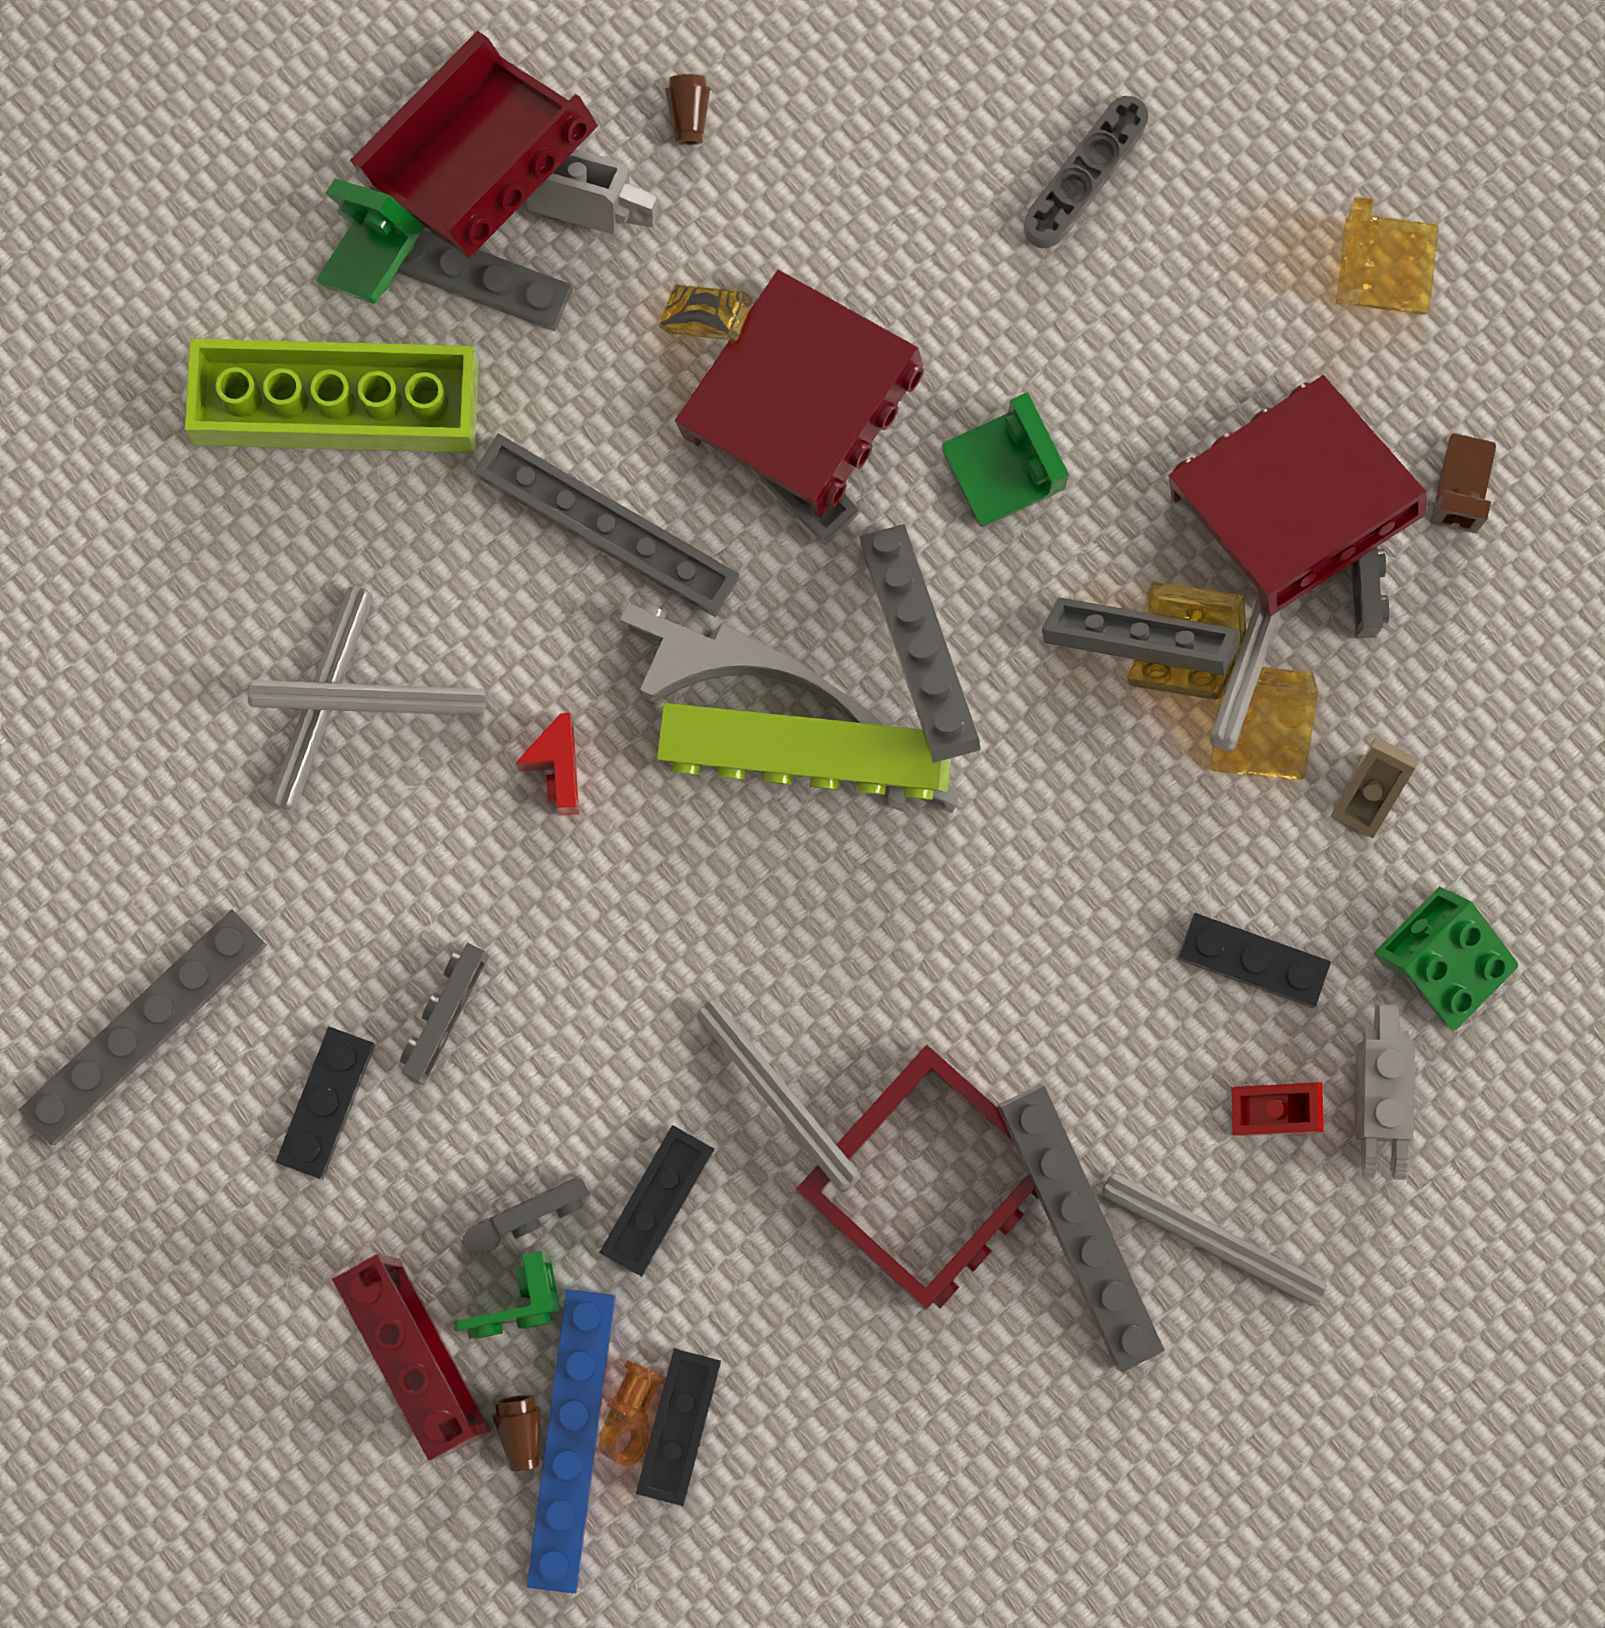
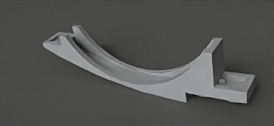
(690, 657)

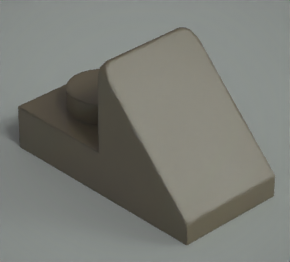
(1374, 787)

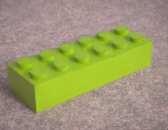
(332, 395)

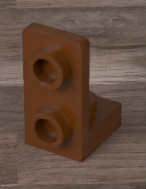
(1464, 484)

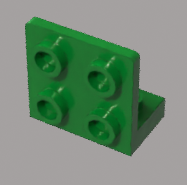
(373, 245)
(1006, 463)
(1448, 956)
(535, 1282)

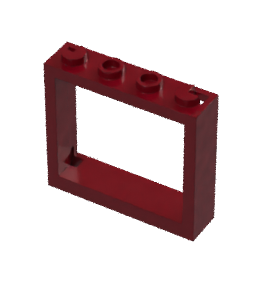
(975, 1249)
(411, 1356)

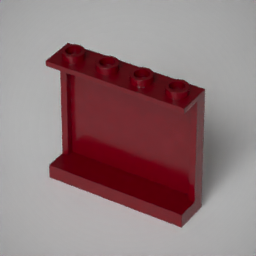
(473, 145)
(802, 391)
(1299, 493)

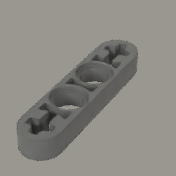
(1088, 173)

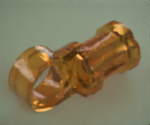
(629, 1412)

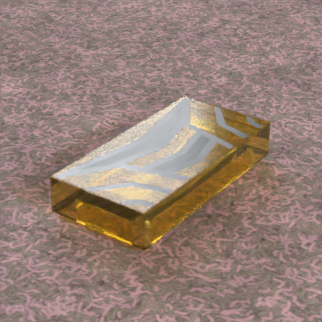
(705, 312)

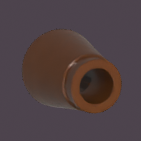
(688, 107)
(519, 1430)

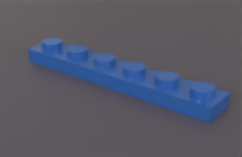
(571, 1441)

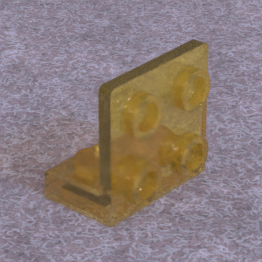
(1386, 261)
(1198, 606)
(1275, 729)

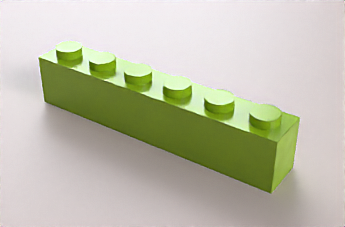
(800, 747)

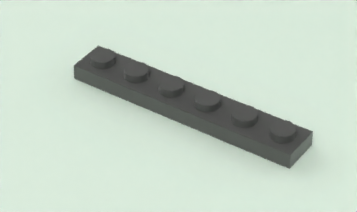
(606, 525)
(919, 644)
(142, 1027)
(1080, 1228)

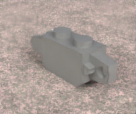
(594, 194)
(1385, 1092)

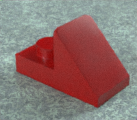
(556, 752)
(1277, 1109)

